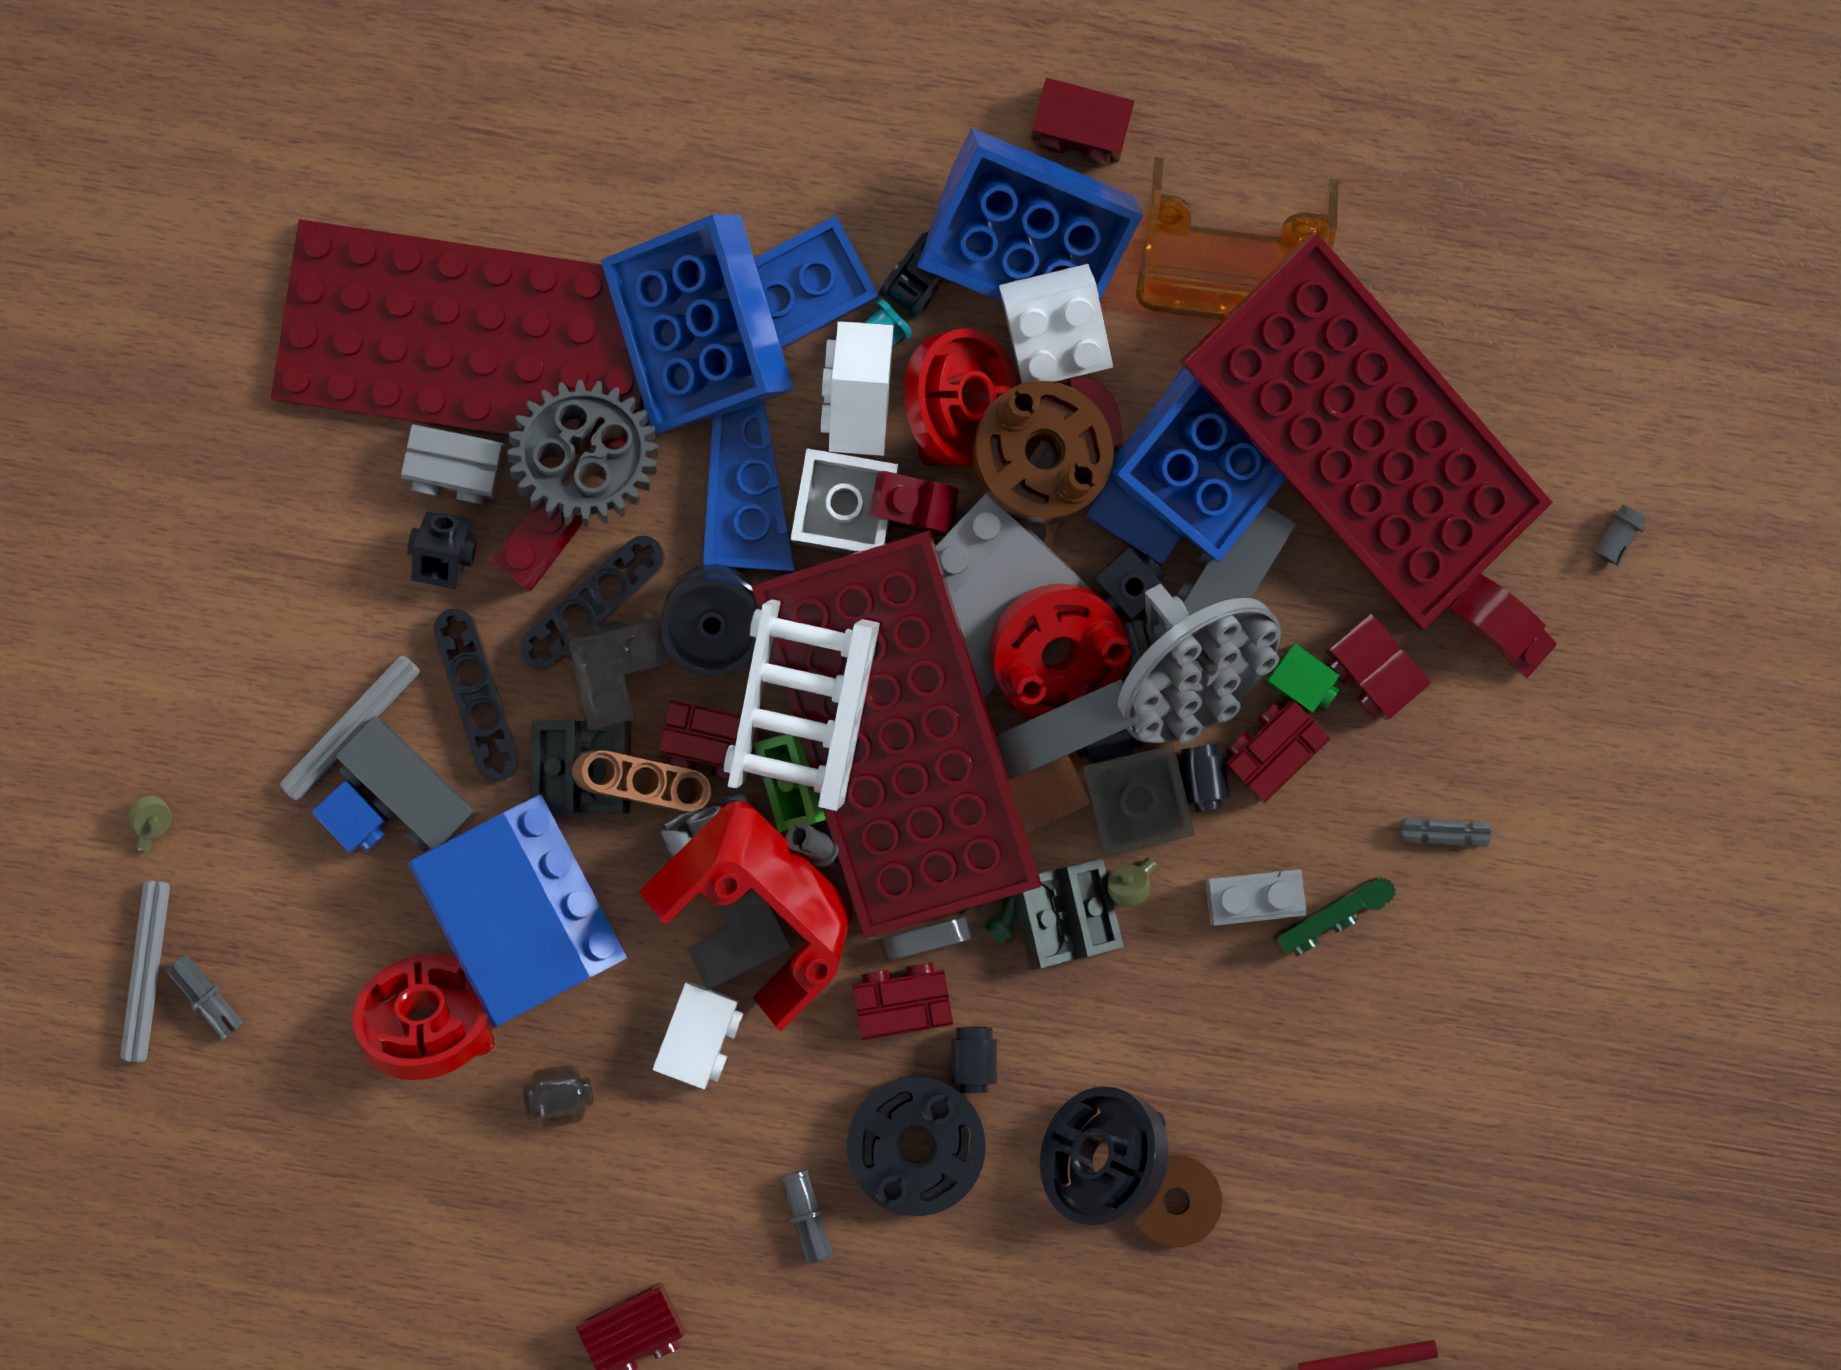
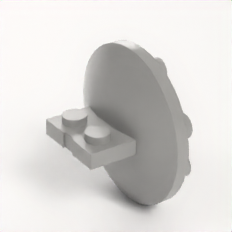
(1197, 665)

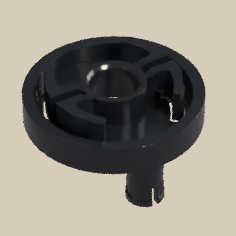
(1134, 1161)
(897, 1181)

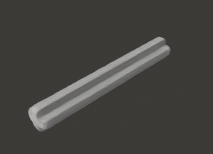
(371, 704)
(145, 971)

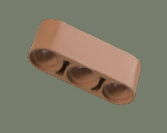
(663, 781)

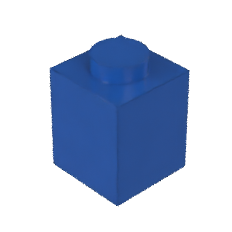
(352, 818)

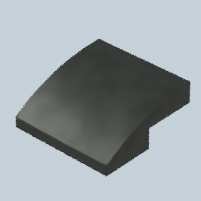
(553, 753)
(1068, 915)

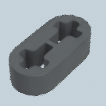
(926, 938)

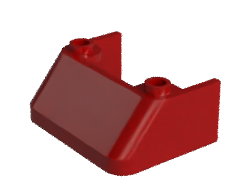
(746, 852)

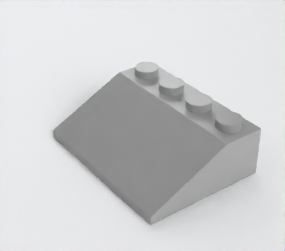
(988, 566)

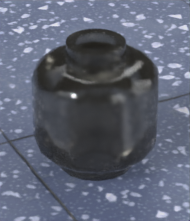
(557, 1096)

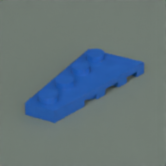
(744, 496)

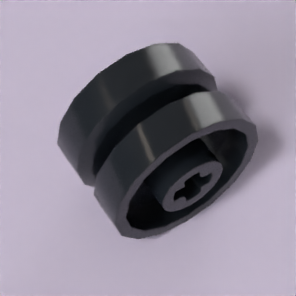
(709, 647)

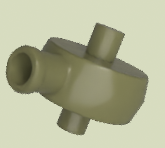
(149, 819)
(1130, 883)

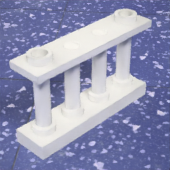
(846, 690)

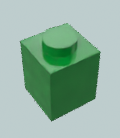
(1303, 679)

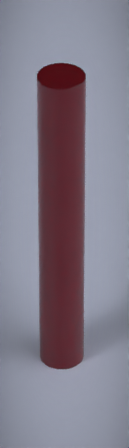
(1376, 1358)

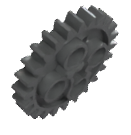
(546, 437)

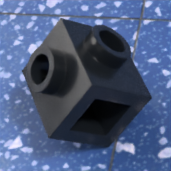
(441, 549)
(1118, 572)

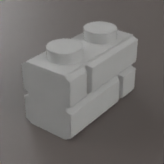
(453, 463)
(1255, 897)

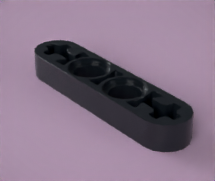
(588, 597)
(470, 696)

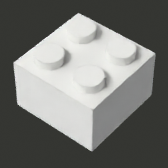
(1056, 325)
(857, 388)
(837, 503)

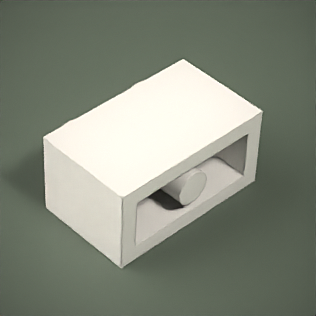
(697, 1035)

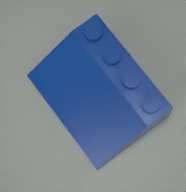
(1023, 217)
(697, 323)
(1196, 469)
(517, 910)

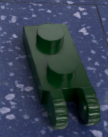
(1337, 914)

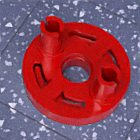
(935, 392)
(1094, 639)
(426, 1046)

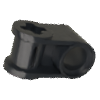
(913, 278)

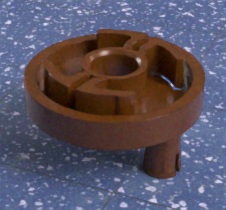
(1021, 417)

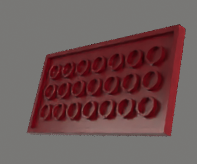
(443, 330)
(1366, 430)
(927, 790)

